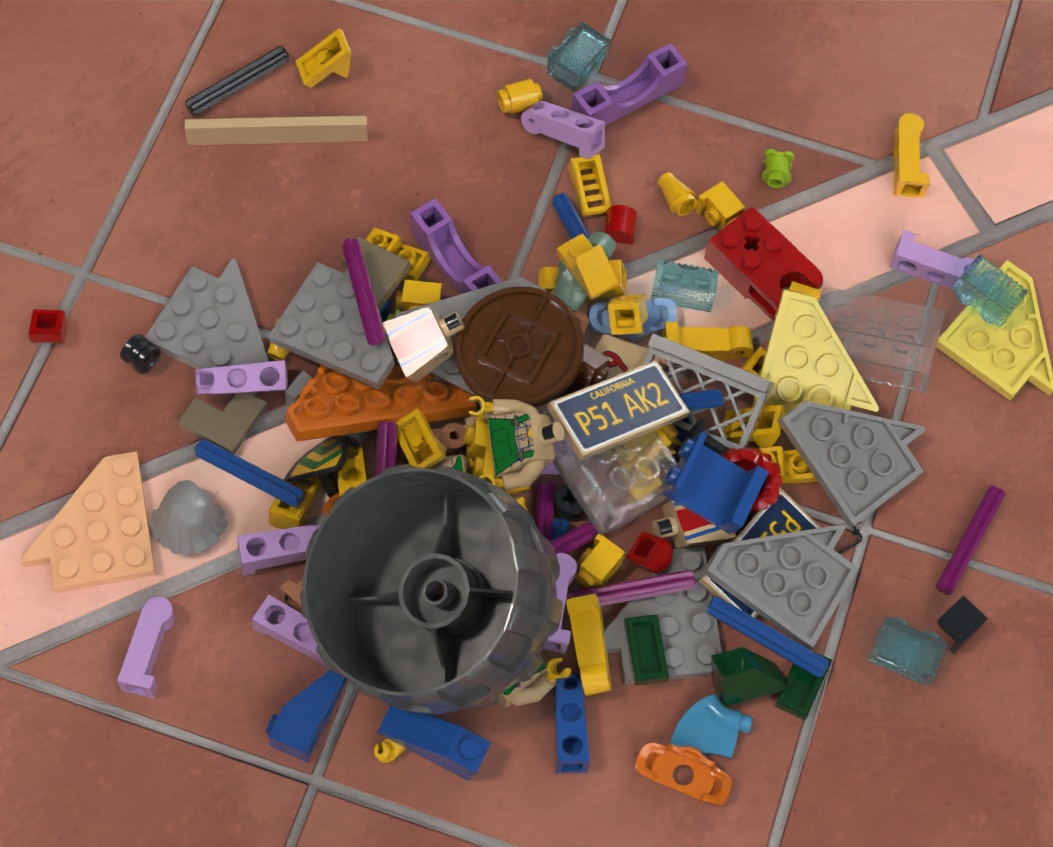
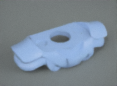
(659, 311)

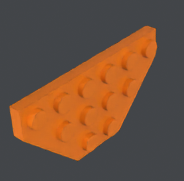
(341, 405)

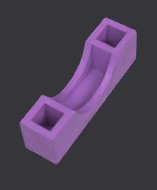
(656, 76)
(438, 236)

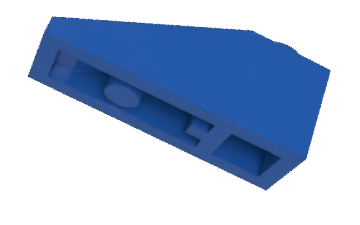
(305, 717)
(436, 740)

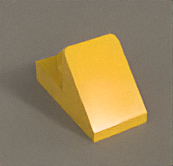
(323, 59)
(587, 265)
(765, 431)
(419, 441)

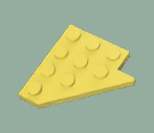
(1004, 354)
(809, 360)

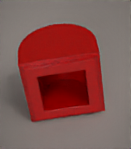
(621, 223)
(48, 326)
(650, 553)

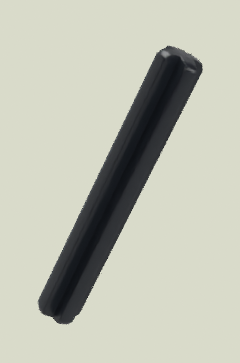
(237, 80)

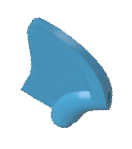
(711, 727)

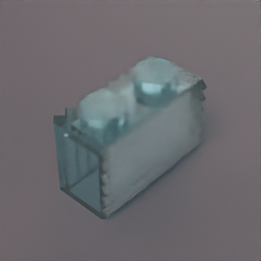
(577, 55)
(685, 285)
(989, 291)
(907, 650)

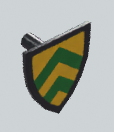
(321, 462)

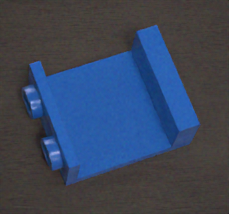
(713, 485)

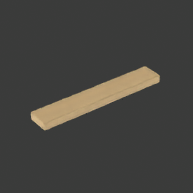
(276, 130)

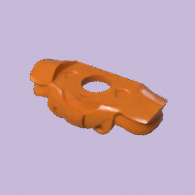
(708, 782)

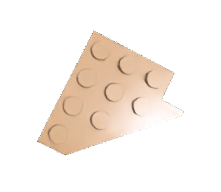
(99, 531)

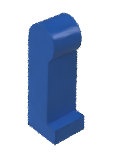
(570, 726)

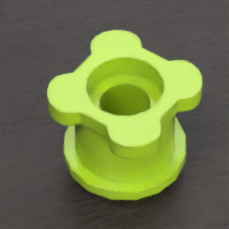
(777, 168)

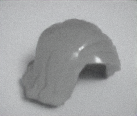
(187, 520)

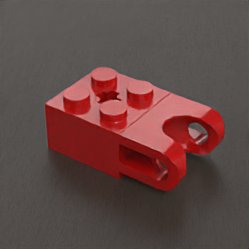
(759, 260)

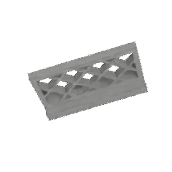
(717, 371)

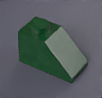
(744, 676)

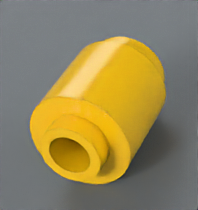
(518, 96)

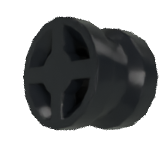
(140, 353)
(565, 507)

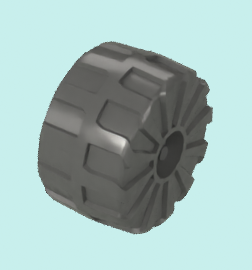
(377, 579)

